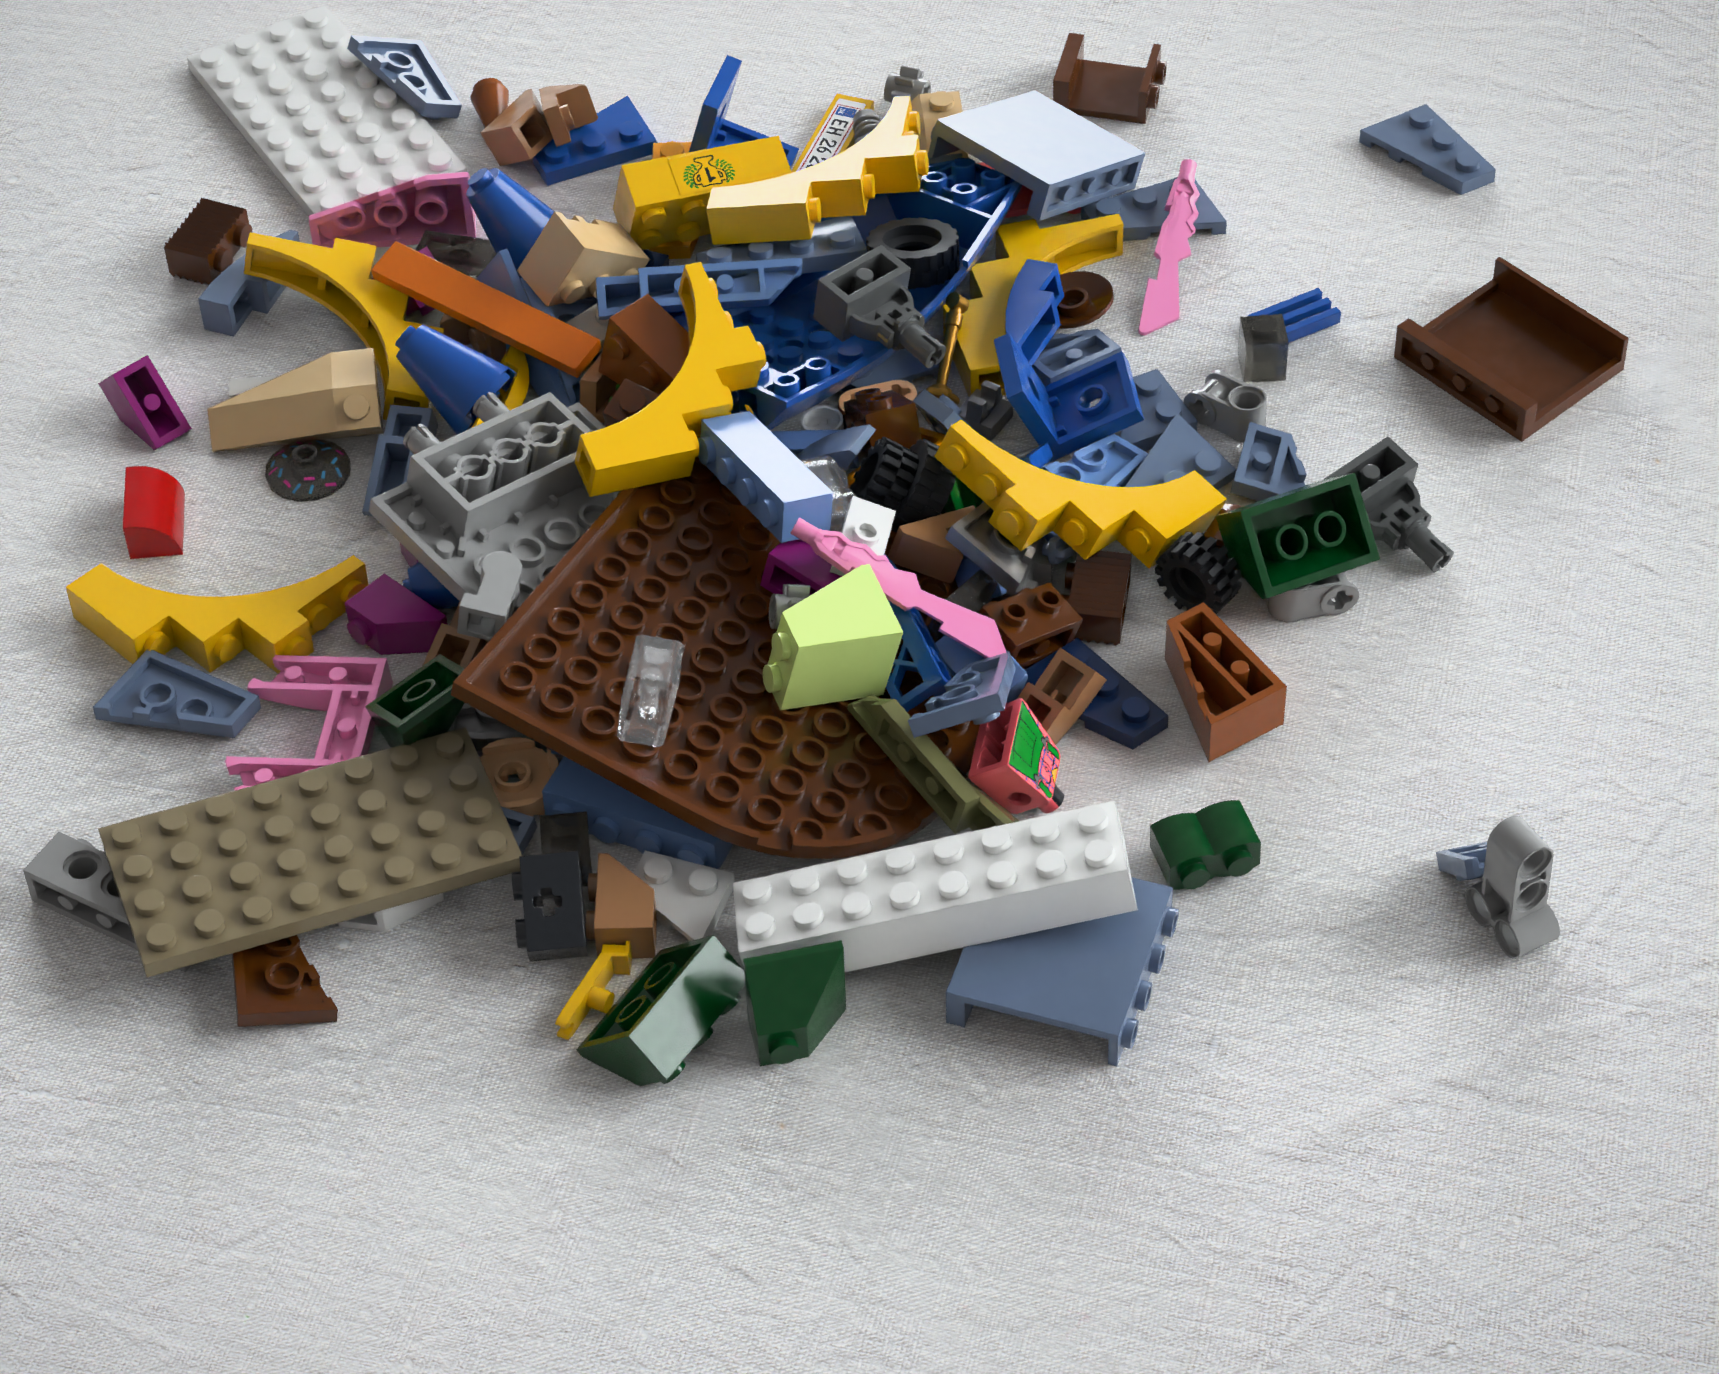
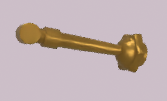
(953, 323)

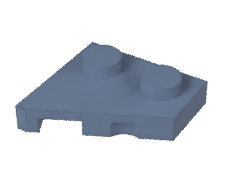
(1072, 353)

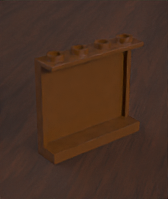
(1514, 351)

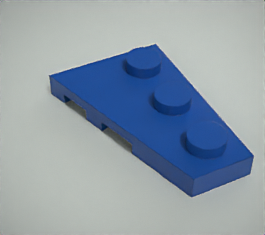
(609, 141)

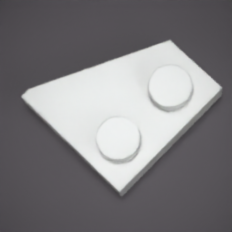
(686, 893)

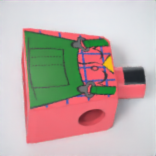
(1017, 761)

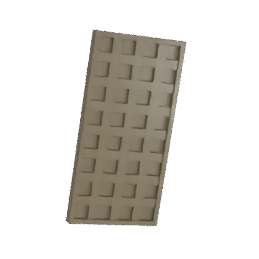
(308, 851)

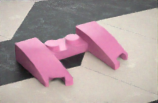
(323, 684)

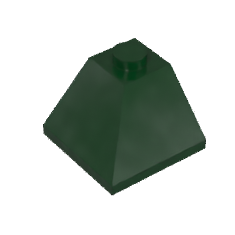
(418, 704)
(794, 1000)

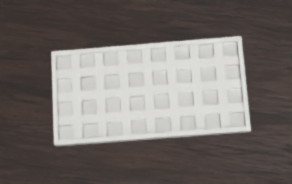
(319, 112)

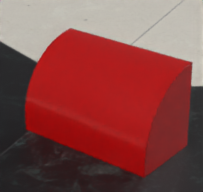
(153, 513)

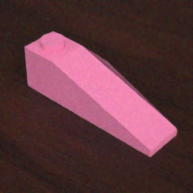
(400, 213)

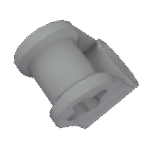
(1230, 404)
(1315, 599)

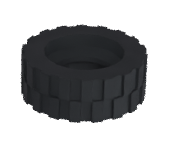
(923, 245)
(929, 488)

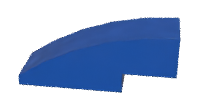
(1032, 307)

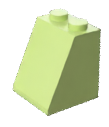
(834, 644)

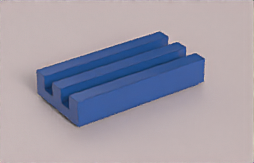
(1302, 307)

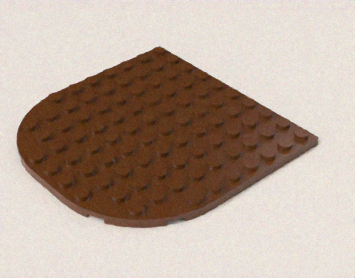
(689, 569)

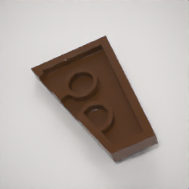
(279, 986)

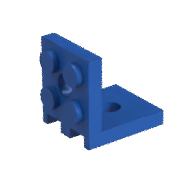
(713, 128)
(1061, 409)

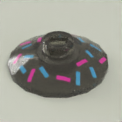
(308, 470)

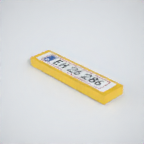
(834, 131)

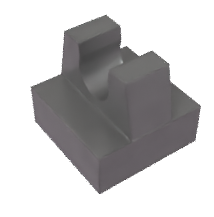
(987, 410)

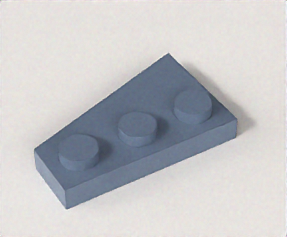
(1432, 145)
(1179, 453)
(972, 694)

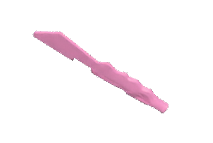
(1162, 295)
(903, 589)

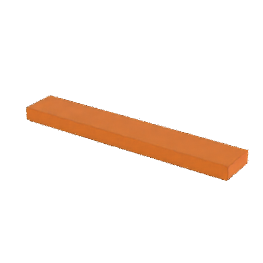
(486, 309)

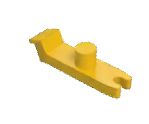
(591, 990)

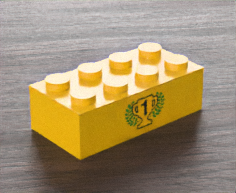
(670, 194)

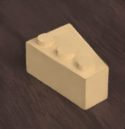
(574, 253)

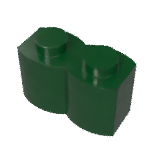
(1205, 845)

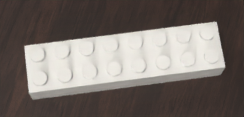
(944, 891)

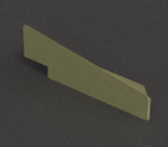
(927, 768)

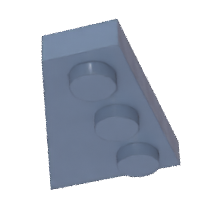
(410, 72)
(1144, 211)
(176, 697)

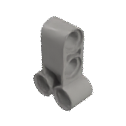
(1515, 889)

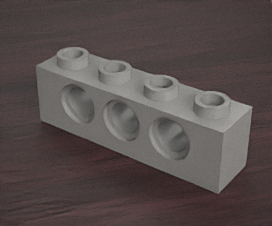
(78, 883)

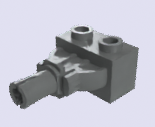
(874, 304)
(1393, 502)

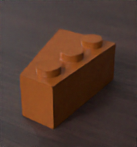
(644, 346)
(1221, 682)

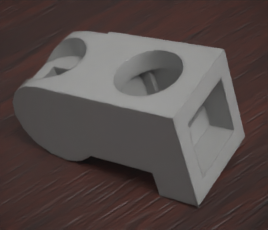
(497, 597)

